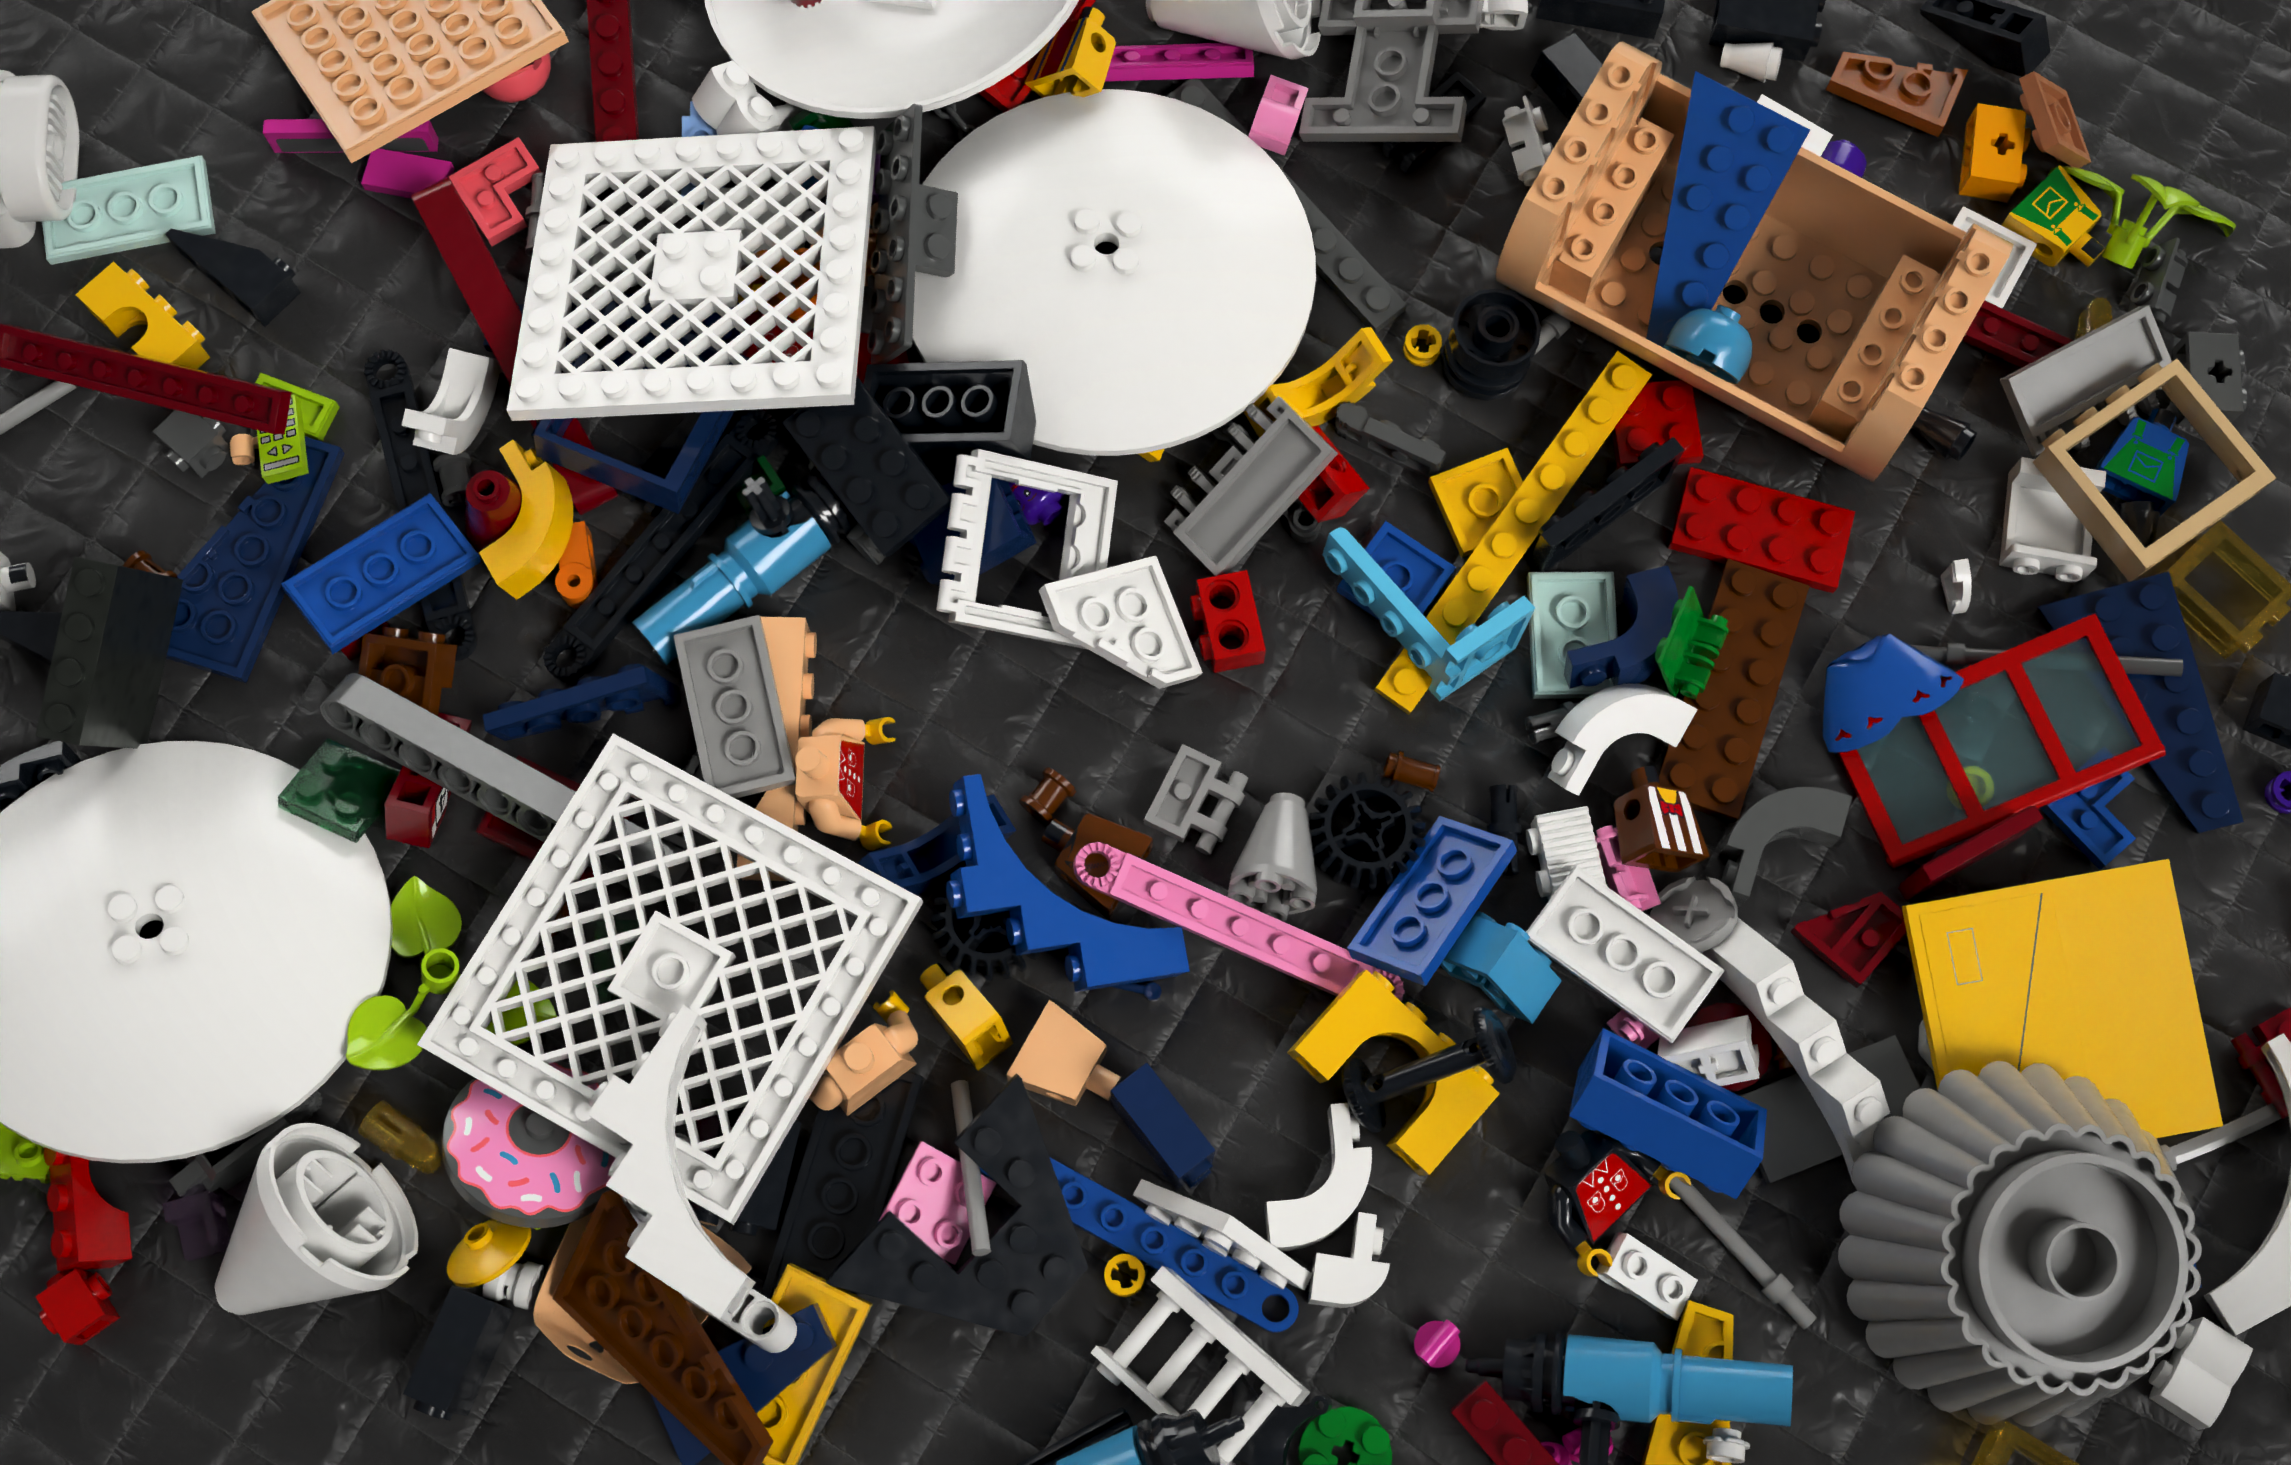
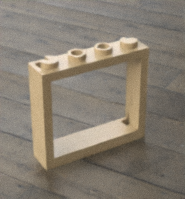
(2098, 514)

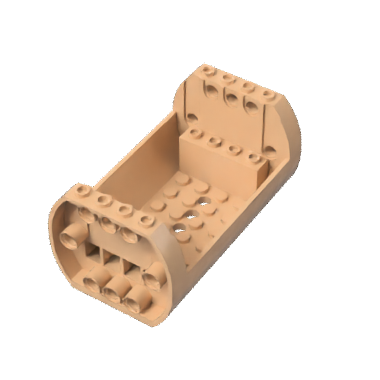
(1831, 253)

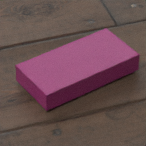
(402, 172)

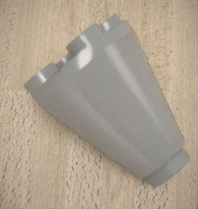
(1277, 861)

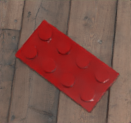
(1762, 529)

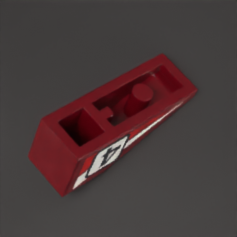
(416, 803)

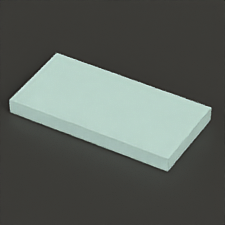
(132, 210)

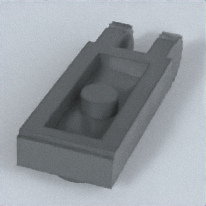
(1388, 440)

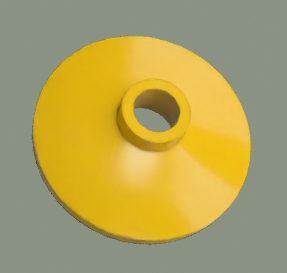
(486, 1253)

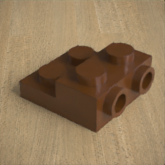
(409, 665)

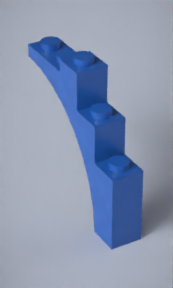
(1041, 921)

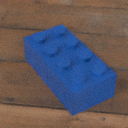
(1669, 1114)

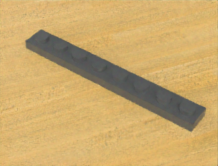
(1336, 257)

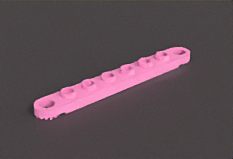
(1224, 921)

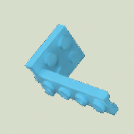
(1446, 664)

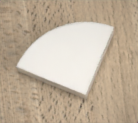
(1957, 586)

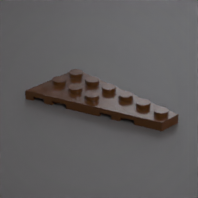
(657, 1337)

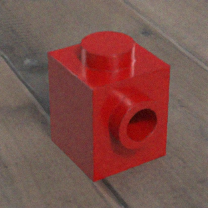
(76, 1305)

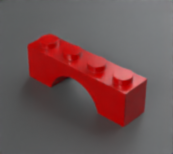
(86, 1227)

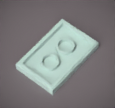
(1568, 615)

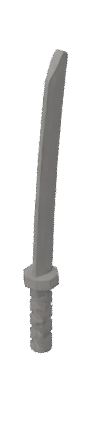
(2220, 1136)

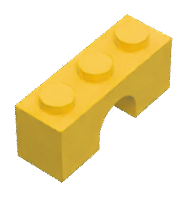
(122, 302)

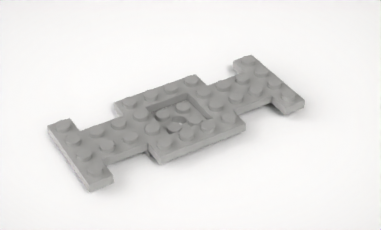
(1390, 72)

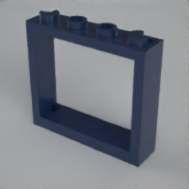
(666, 492)

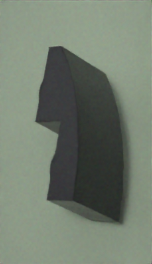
(32, 768)

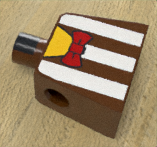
(1657, 825)

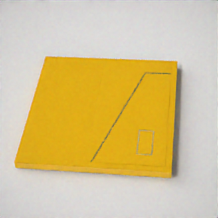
(2071, 978)

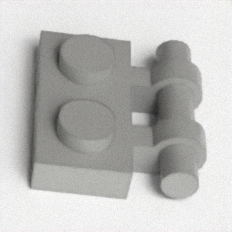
(1183, 793)

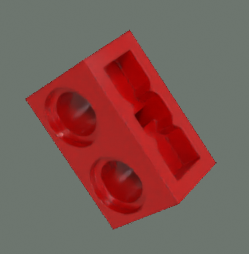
(1237, 620)

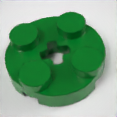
(1341, 1425)

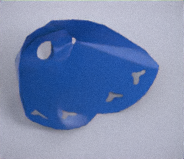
(1878, 683)

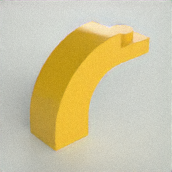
(1339, 380)
(541, 530)

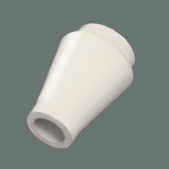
(1754, 60)

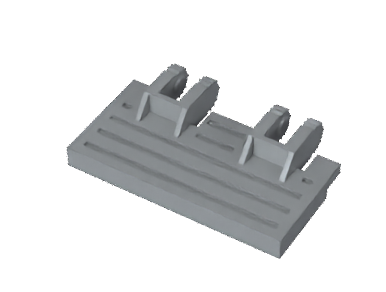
(2084, 375)
(1251, 486)

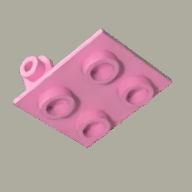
(934, 1202)

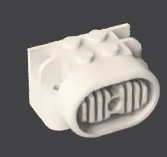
(35, 154)

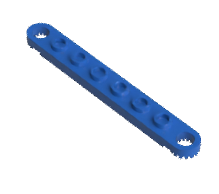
(1158, 1245)

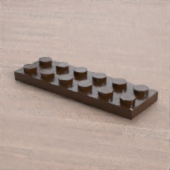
(1733, 711)

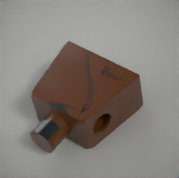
(1092, 830)

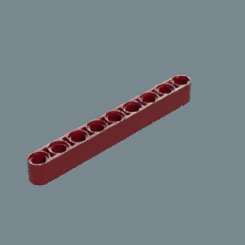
(493, 309)

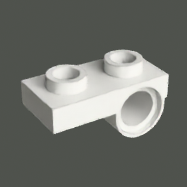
(1647, 1276)

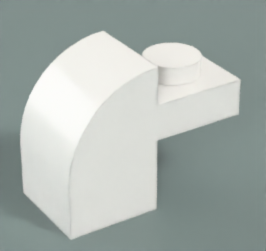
(1352, 1280)

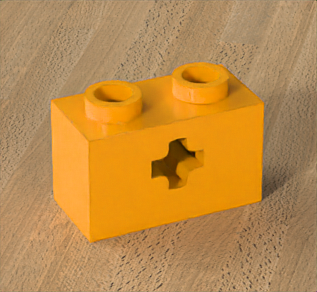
(1994, 153)

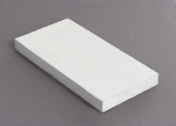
(1623, 954)

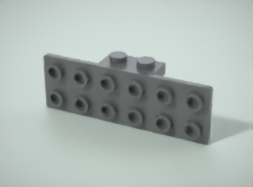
(913, 234)

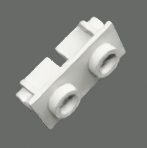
(1527, 127)

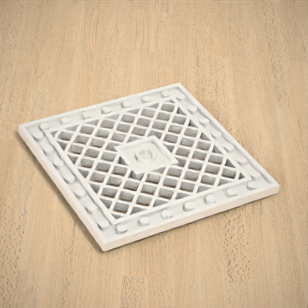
(697, 274)
(673, 966)

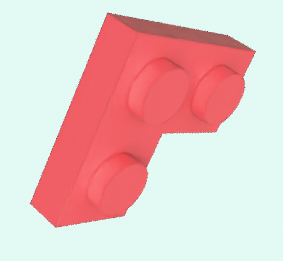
(487, 186)

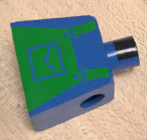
(2146, 461)

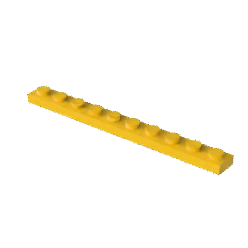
(1521, 520)

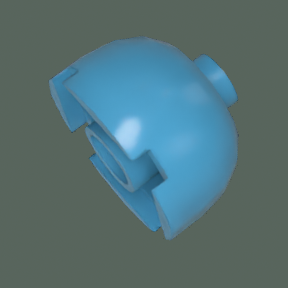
(1713, 342)

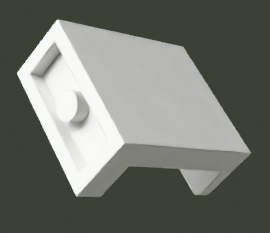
(2041, 528)

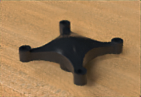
(1273, 1437)

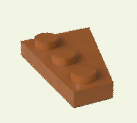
(1900, 92)

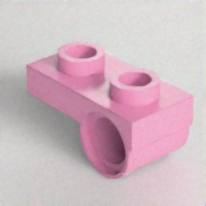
(1277, 114)

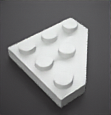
(1126, 619)
(1222, 1235)

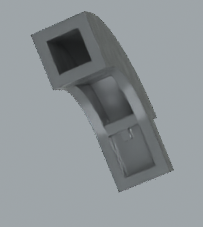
(1793, 812)

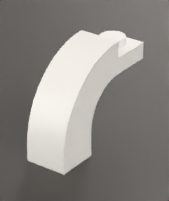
(459, 405)
(1609, 716)
(1315, 1217)

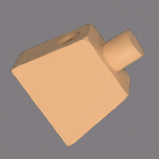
(1063, 1059)

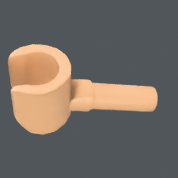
(242, 449)

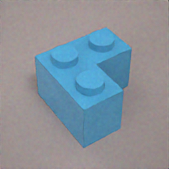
(1503, 966)

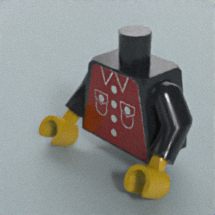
(1594, 1187)

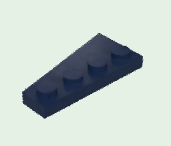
(581, 703)
(759, 1374)

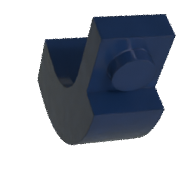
(1630, 657)
(931, 857)

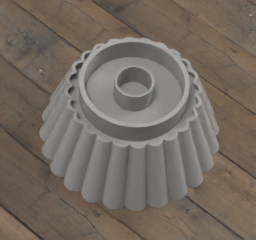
(2018, 1245)

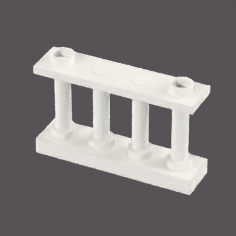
(1208, 1326)

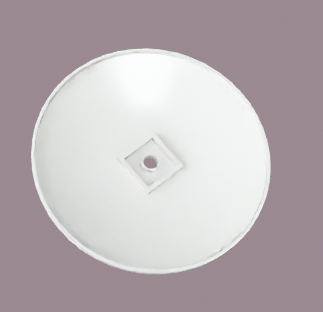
(882, 53)
(1133, 341)
(223, 1015)

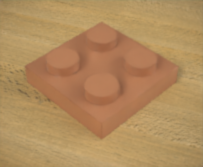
(2054, 120)

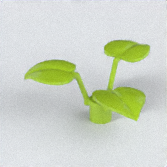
(2130, 237)
(381, 1029)

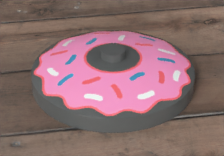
(519, 1162)

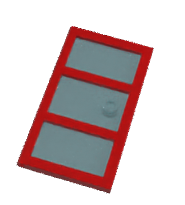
(2011, 738)

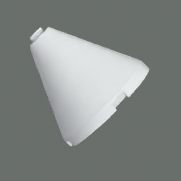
(1257, 25)
(315, 1225)

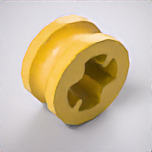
(1422, 332)
(1134, 1265)

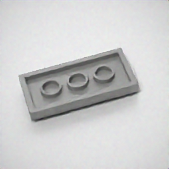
(735, 707)

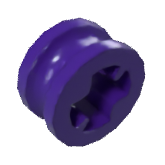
(2273, 793)

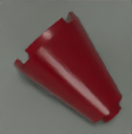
(490, 507)

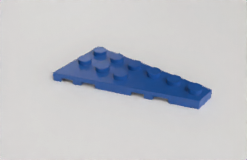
(1723, 184)

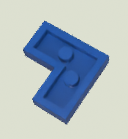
(2090, 823)

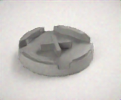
(1697, 911)

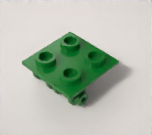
(1690, 646)

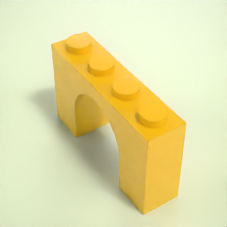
(1370, 1010)

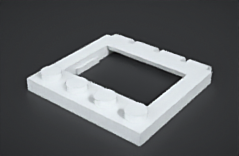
(1084, 544)

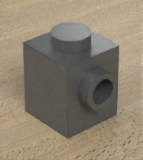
(193, 442)

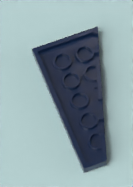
(237, 576)
(2146, 621)

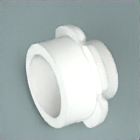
(1726, 1446)

